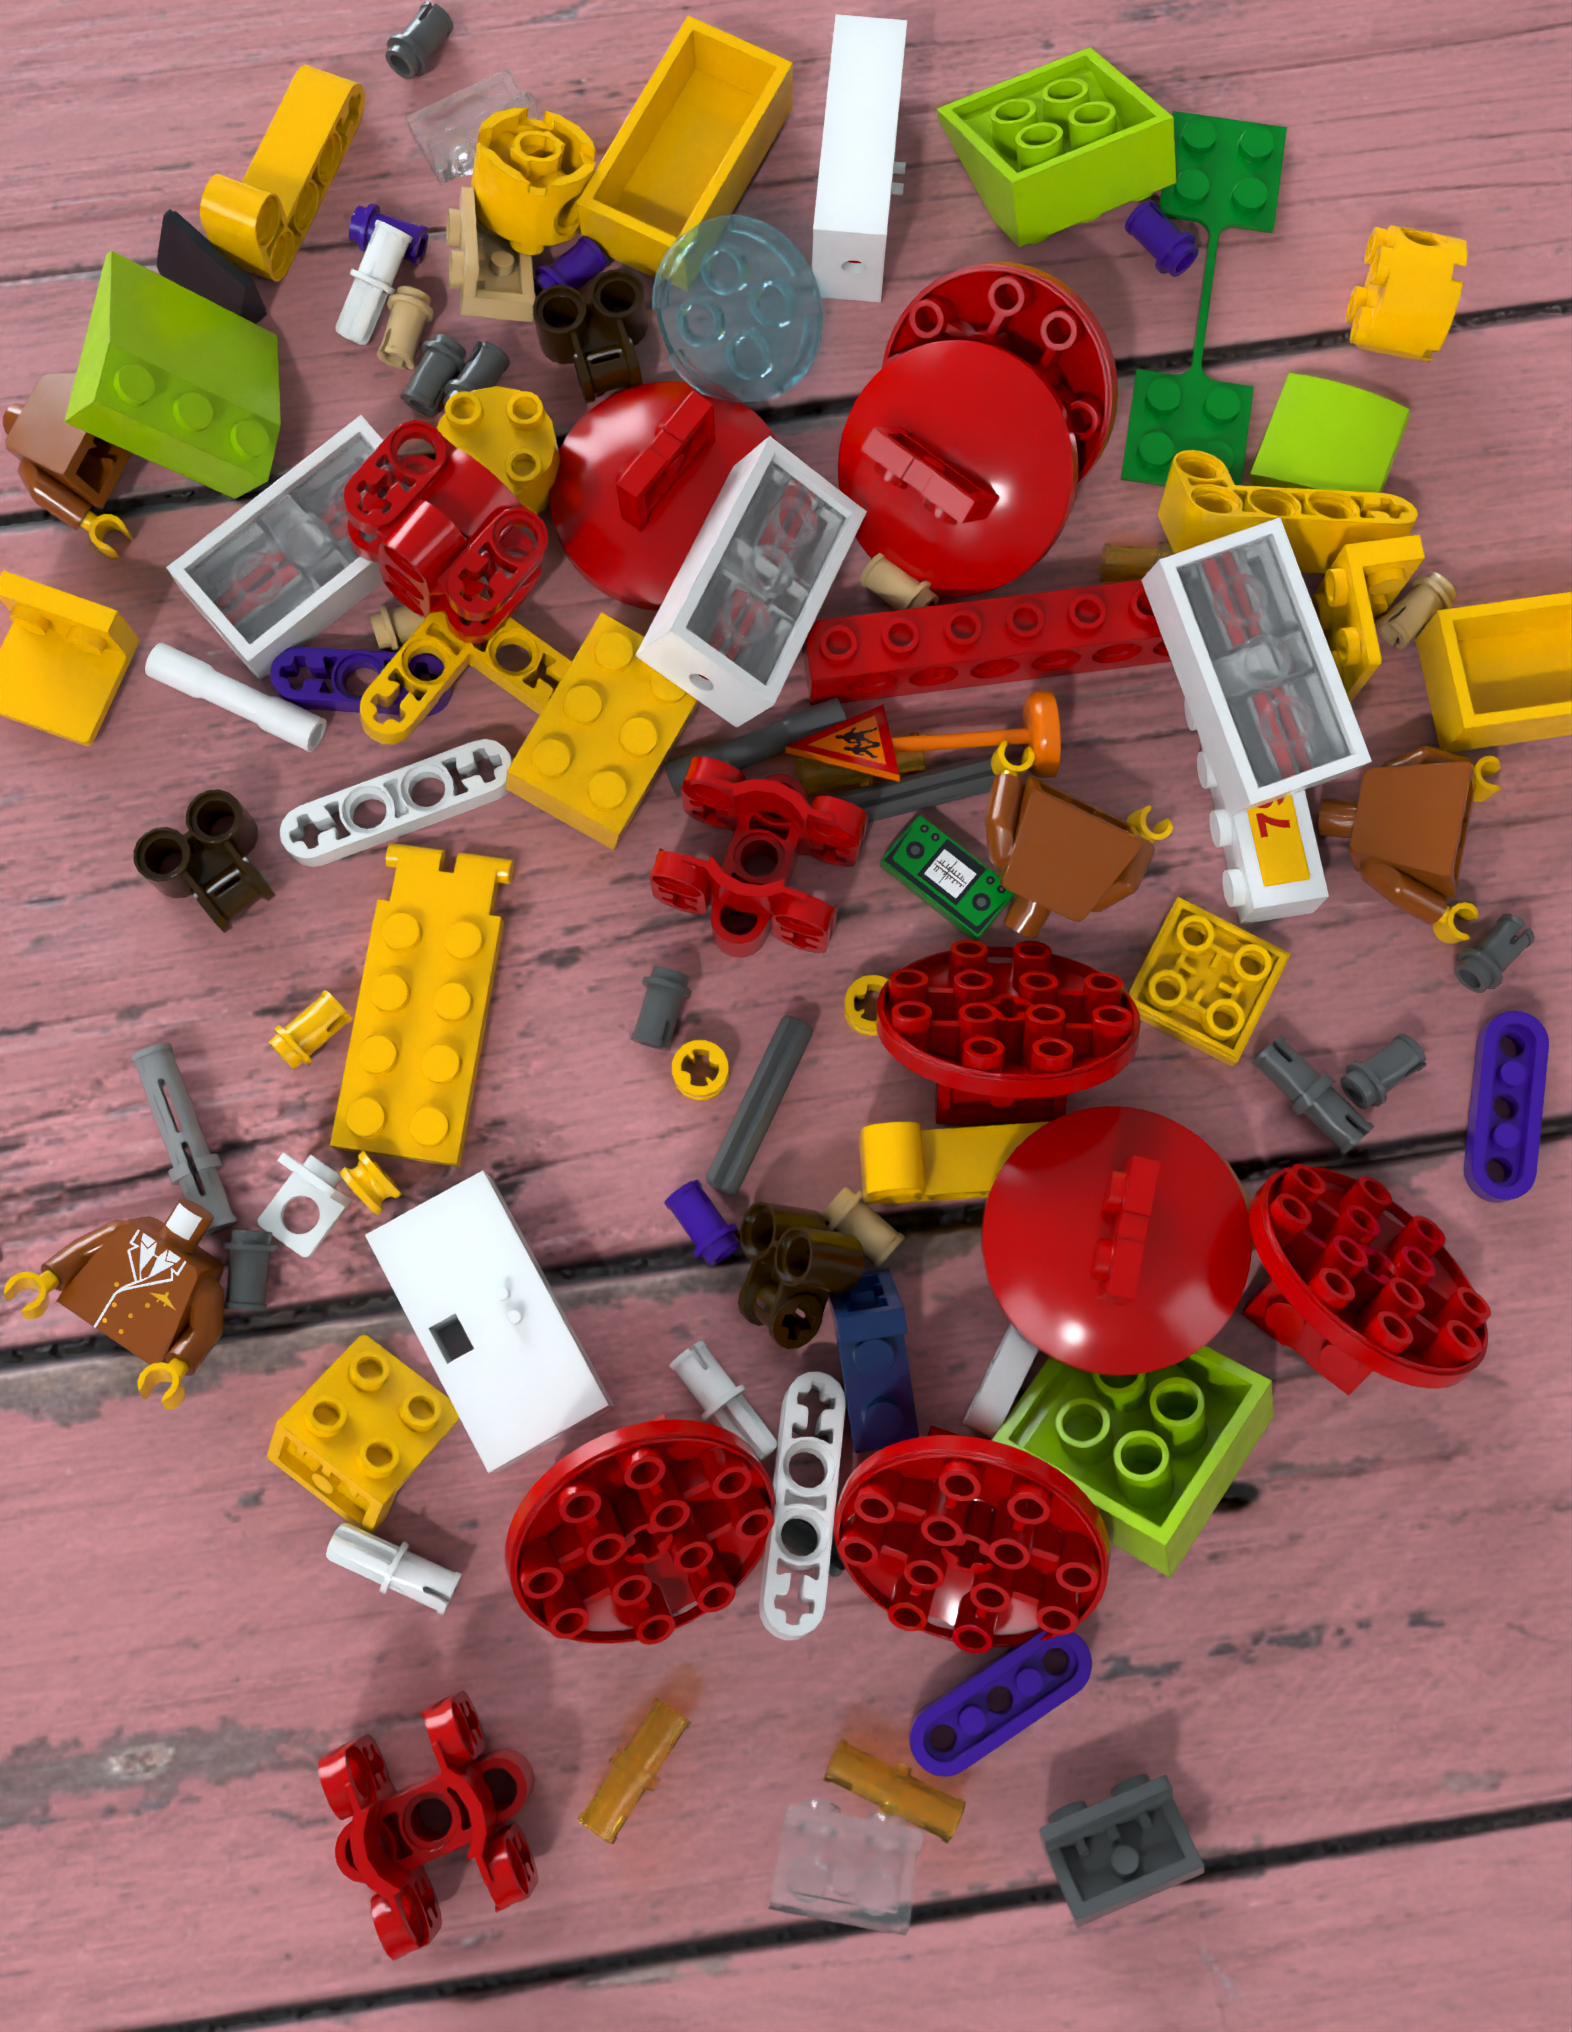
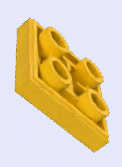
(1206, 981)

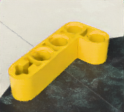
(271, 210)
(1205, 505)
(936, 1164)

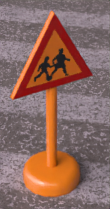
(867, 746)

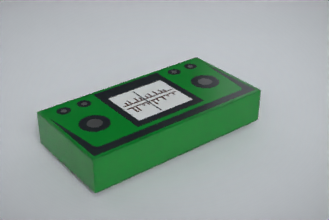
(947, 878)

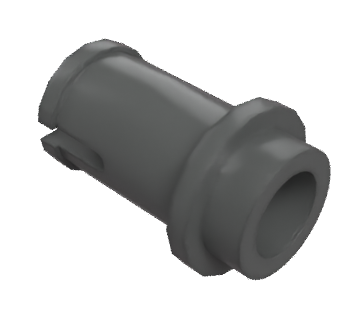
(412, 48)
(439, 364)
(480, 371)
(1483, 964)
(660, 1007)
(1371, 1080)
(248, 1269)

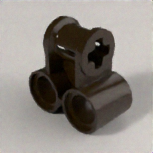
(598, 339)
(210, 866)
(794, 1268)

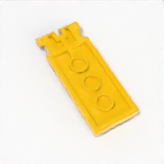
(422, 1008)

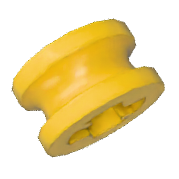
(857, 993)
(717, 1061)
(370, 1183)

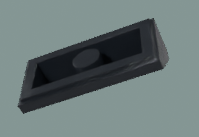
(202, 268)

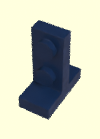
(874, 1362)

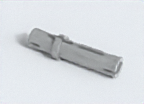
(159, 1068)

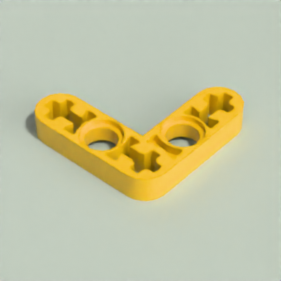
(436, 639)

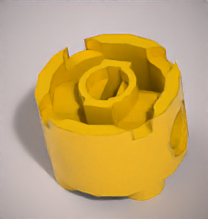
(531, 177)
(1407, 292)
(509, 437)

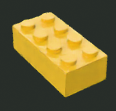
(686, 144)
(1499, 672)

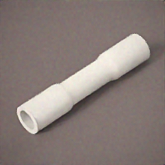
(268, 712)

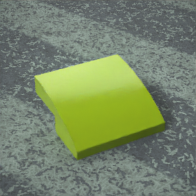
(1329, 437)

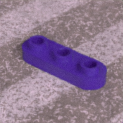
(1522, 1085)
(981, 1729)

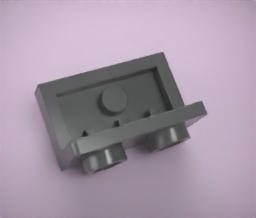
(1119, 1848)

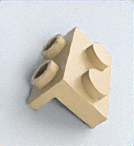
(485, 268)

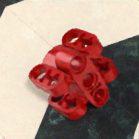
(444, 533)
(724, 799)
(360, 1787)

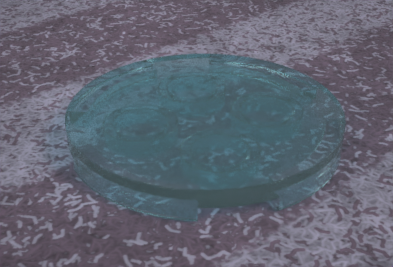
(738, 309)

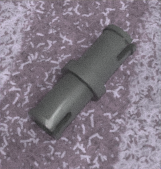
(1312, 1094)

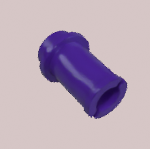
(363, 225)
(1162, 239)
(571, 268)
(703, 1223)

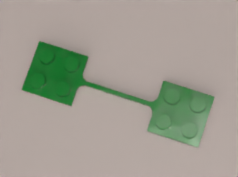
(1223, 181)

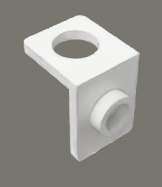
(312, 1181)

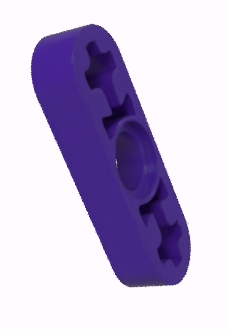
(315, 692)

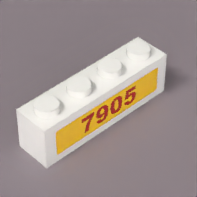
(1267, 853)

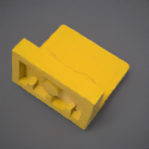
(1355, 590)
(60, 659)
(361, 1432)

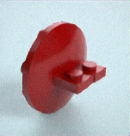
(1035, 320)
(959, 466)
(642, 482)
(1006, 1034)
(1116, 1241)
(1358, 1286)
(640, 1531)
(972, 1540)

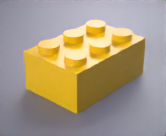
(601, 736)

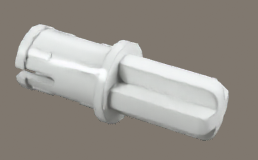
(372, 282)
(721, 1398)
(393, 1567)

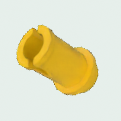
(309, 1030)

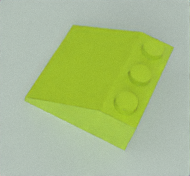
(1061, 145)
(178, 380)
(1146, 1445)

